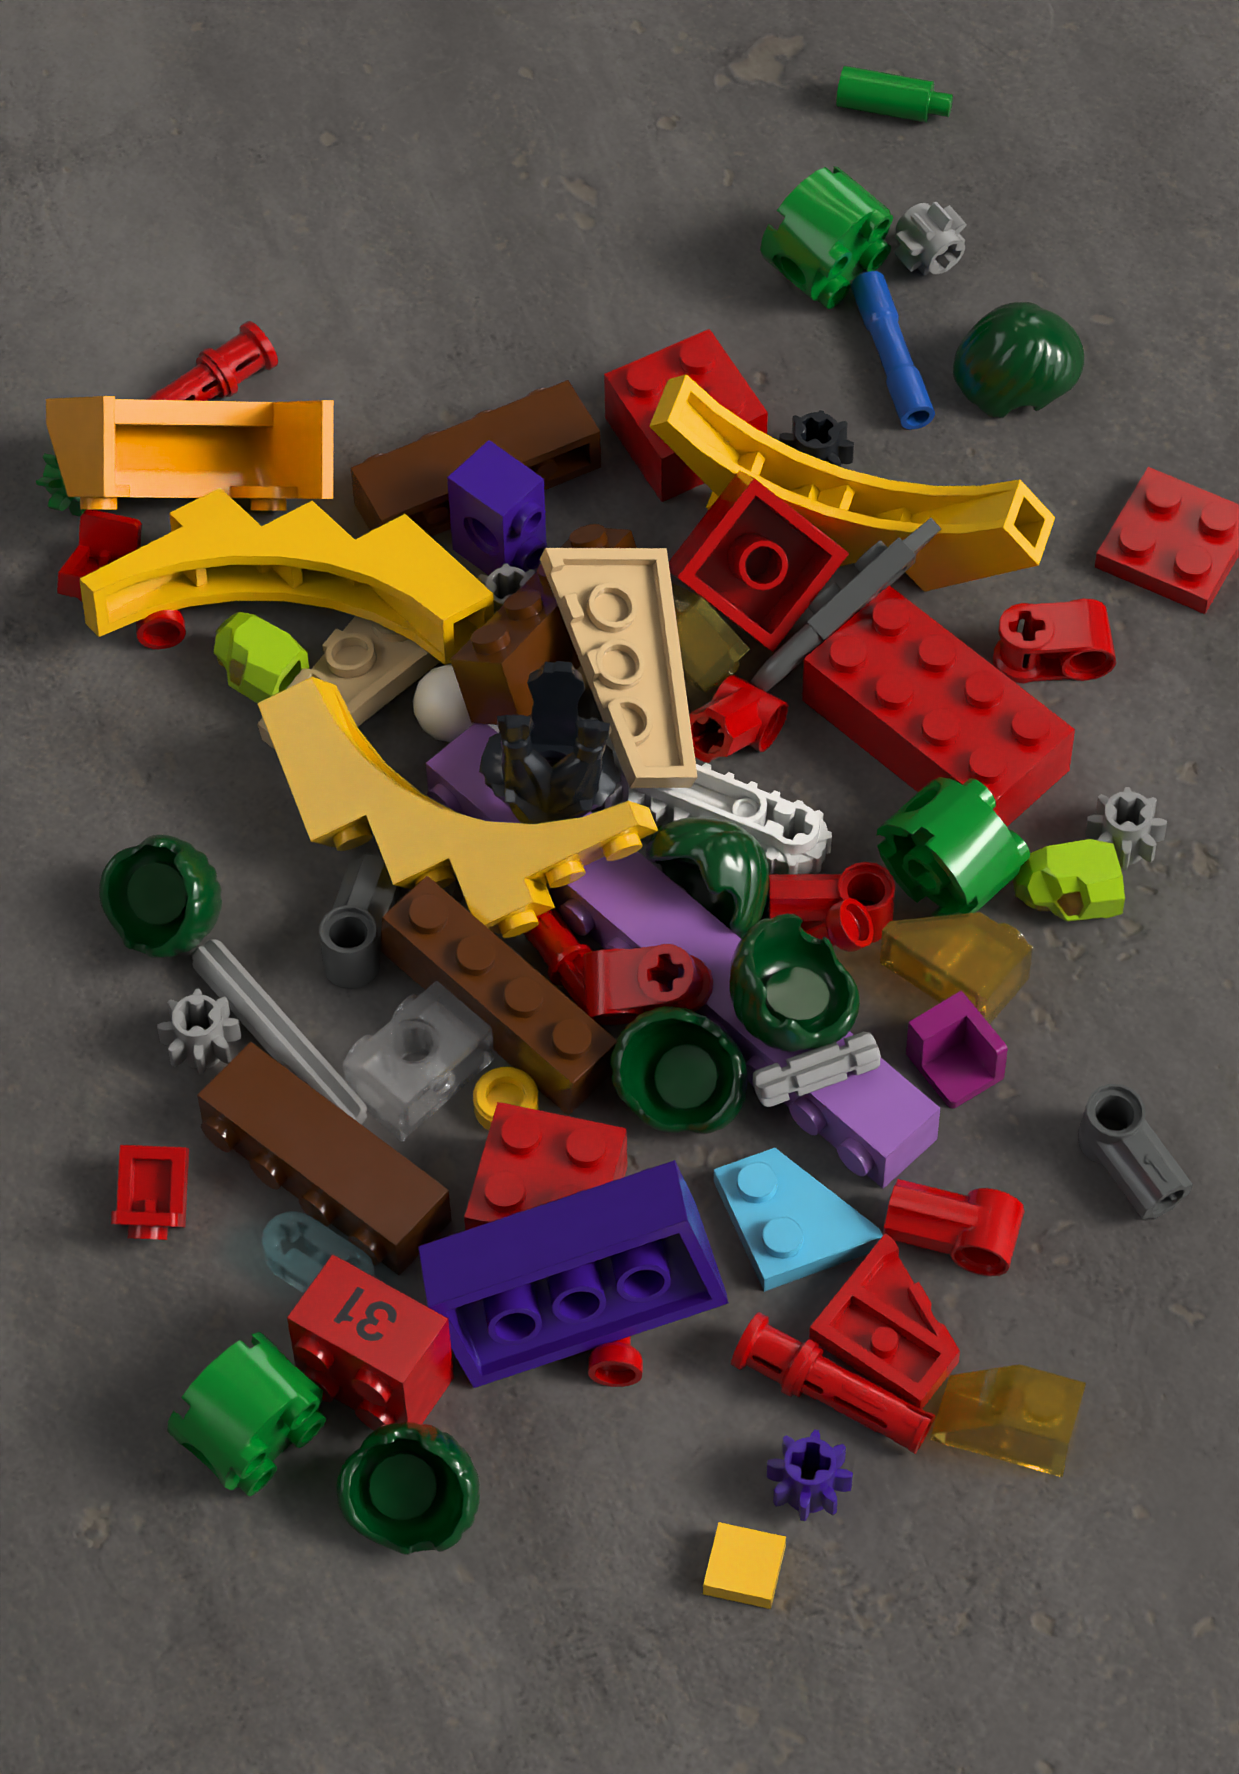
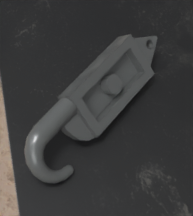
(835, 606)

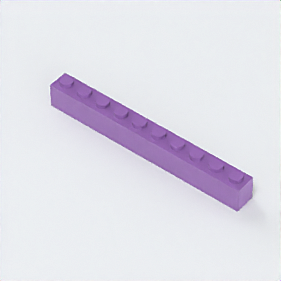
(628, 903)

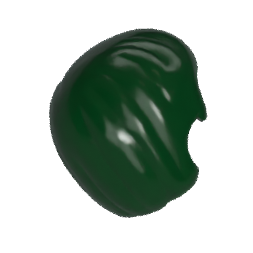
(1018, 359)
(716, 867)
(161, 896)
(791, 986)
(679, 1071)
(409, 1488)

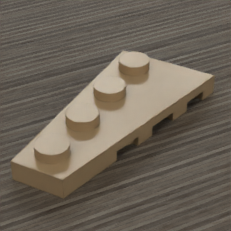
(629, 648)
(367, 667)

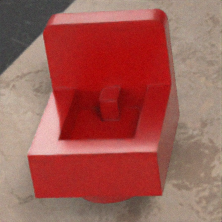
(101, 541)
(151, 1190)

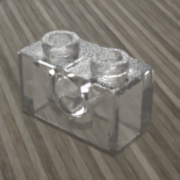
(409, 1092)

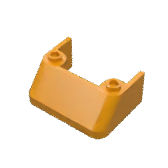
(191, 449)

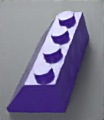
(572, 1274)

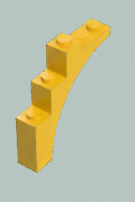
(982, 527)
(302, 557)
(500, 866)

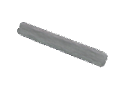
(273, 1027)

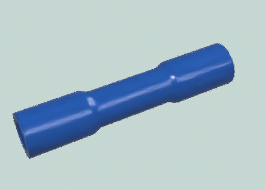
(903, 378)

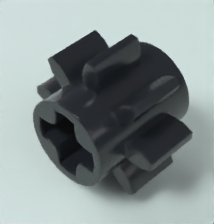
(820, 437)

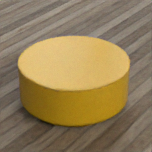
(504, 1086)

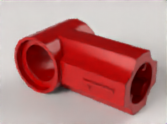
(736, 718)
(814, 894)
(971, 1228)

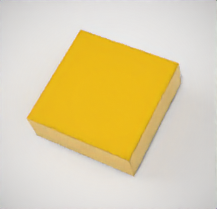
(744, 1565)

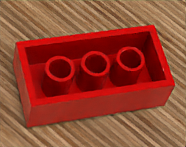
(935, 706)

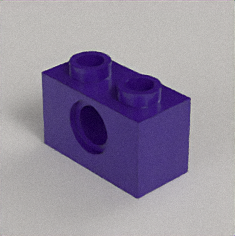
(497, 511)

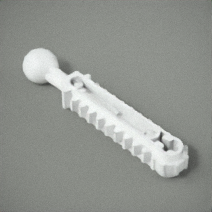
(788, 832)

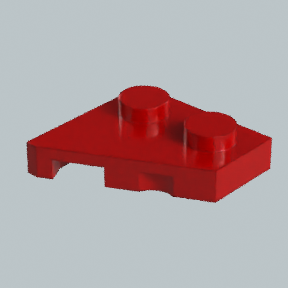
(887, 1328)

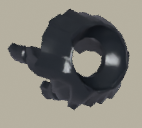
(518, 755)

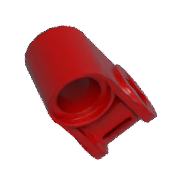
(1062, 641)
(633, 981)

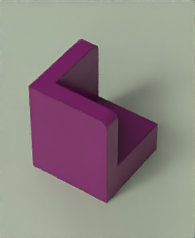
(956, 1050)

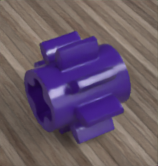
(809, 1455)

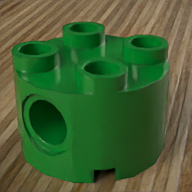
(828, 235)
(951, 847)
(248, 1413)

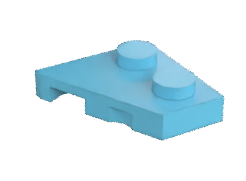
(790, 1219)

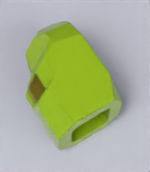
(258, 656)
(1073, 880)

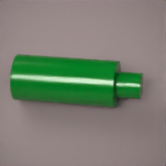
(891, 95)

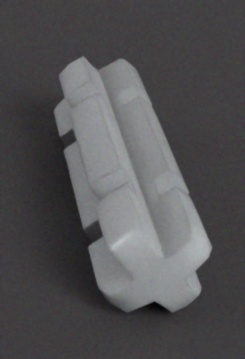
(816, 1069)

